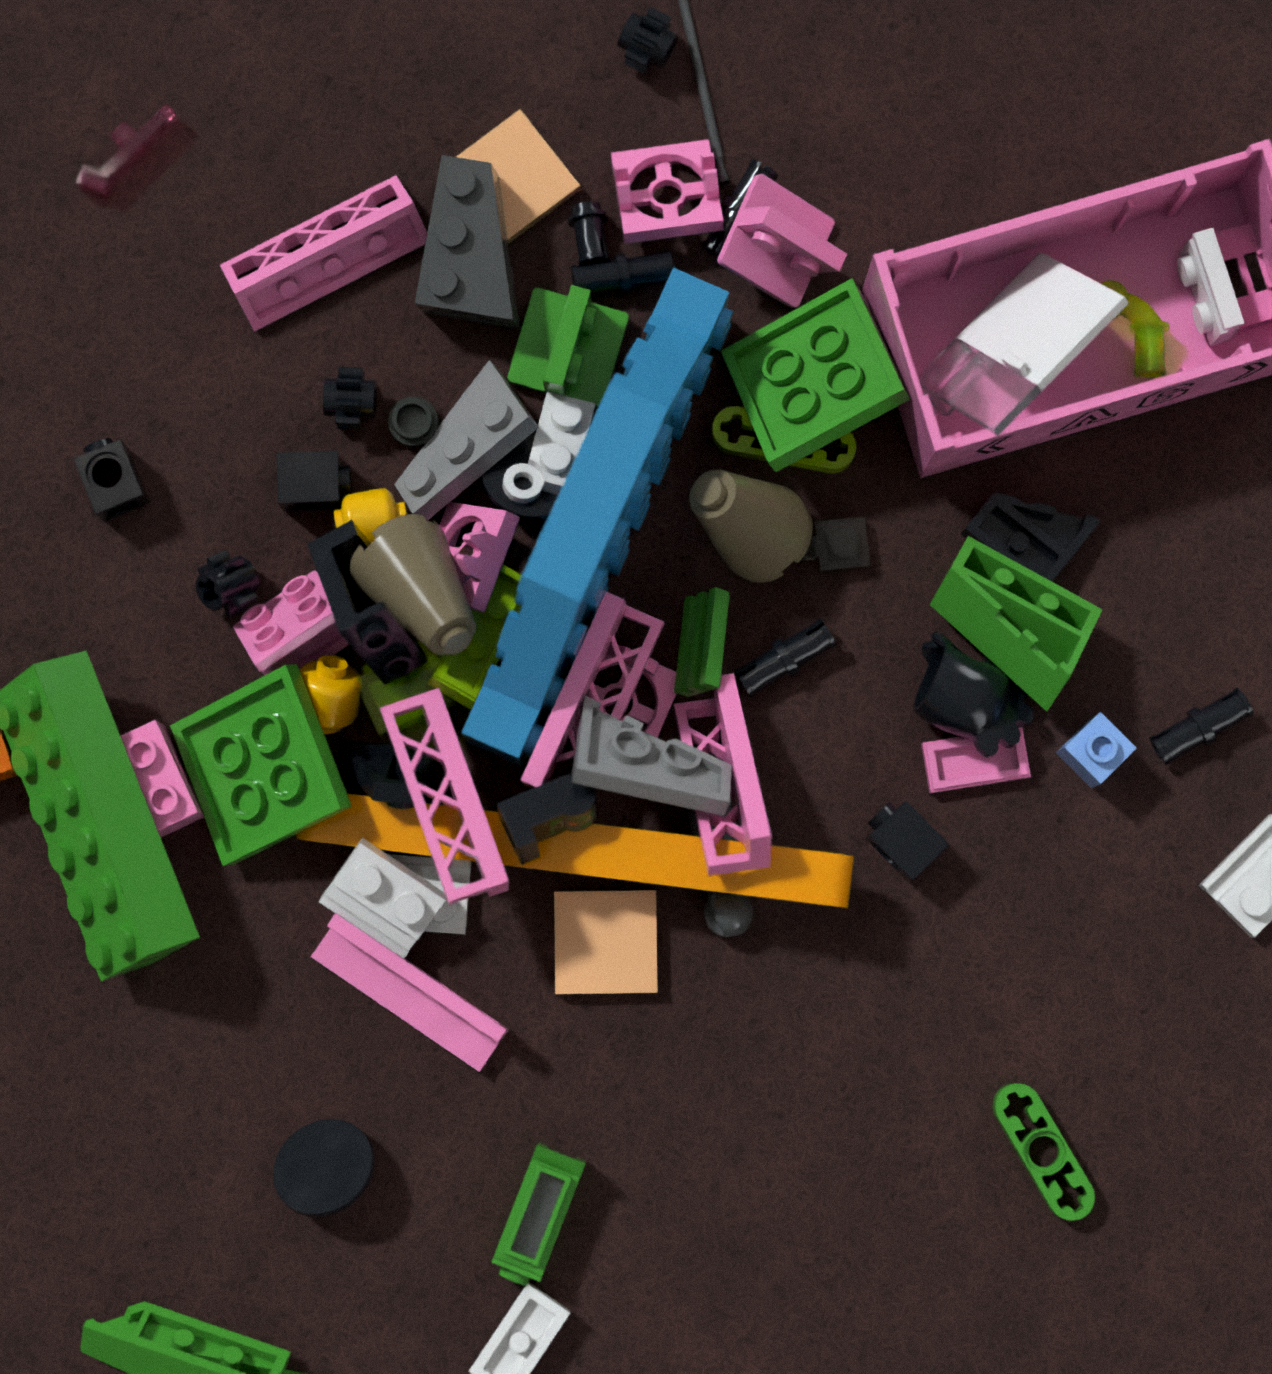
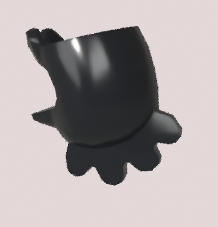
(970, 698)

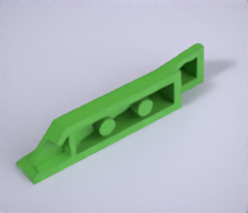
(168, 1342)

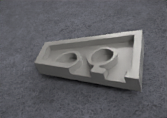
(467, 443)
(634, 763)

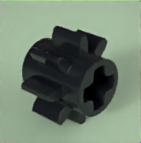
(647, 40)
(349, 398)
(227, 583)

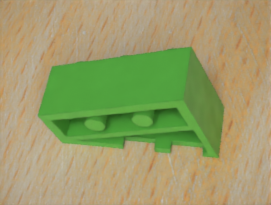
(1016, 619)

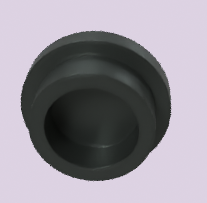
(413, 421)

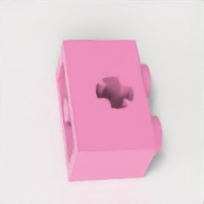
(162, 777)

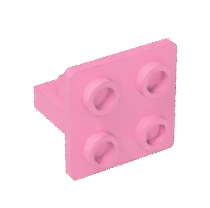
(779, 242)
(291, 626)

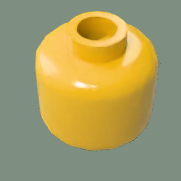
(369, 510)
(333, 691)

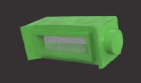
(537, 1215)

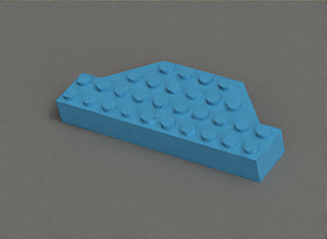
(595, 511)

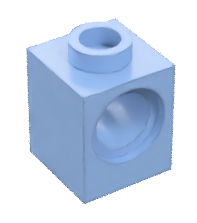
(1096, 750)

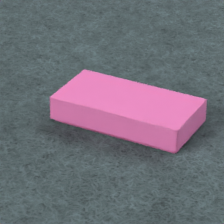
(958, 765)

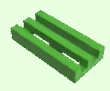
(702, 642)

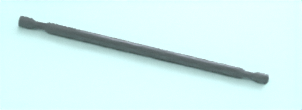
(703, 89)

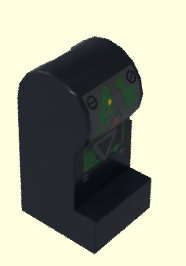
(545, 813)

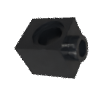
(312, 480)
(126, 494)
(905, 839)

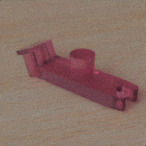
(133, 148)

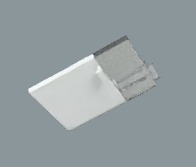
(1019, 343)

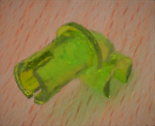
(1148, 333)

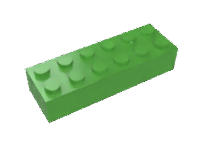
(93, 816)

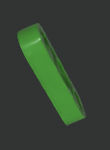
(1052, 1191)

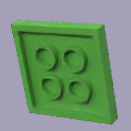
(814, 375)
(260, 765)

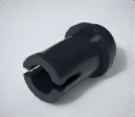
(589, 232)

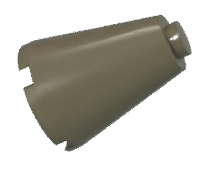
(752, 523)
(418, 581)

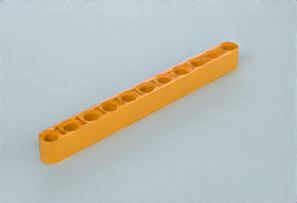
(604, 853)

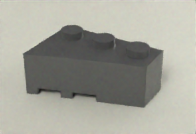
(466, 248)

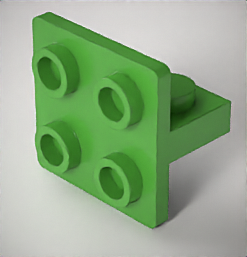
(568, 345)

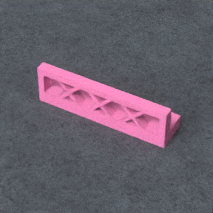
(327, 255)
(581, 680)
(745, 786)
(462, 788)
(409, 993)

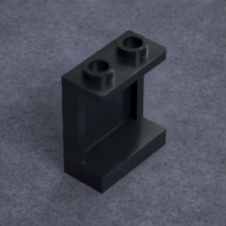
(365, 625)

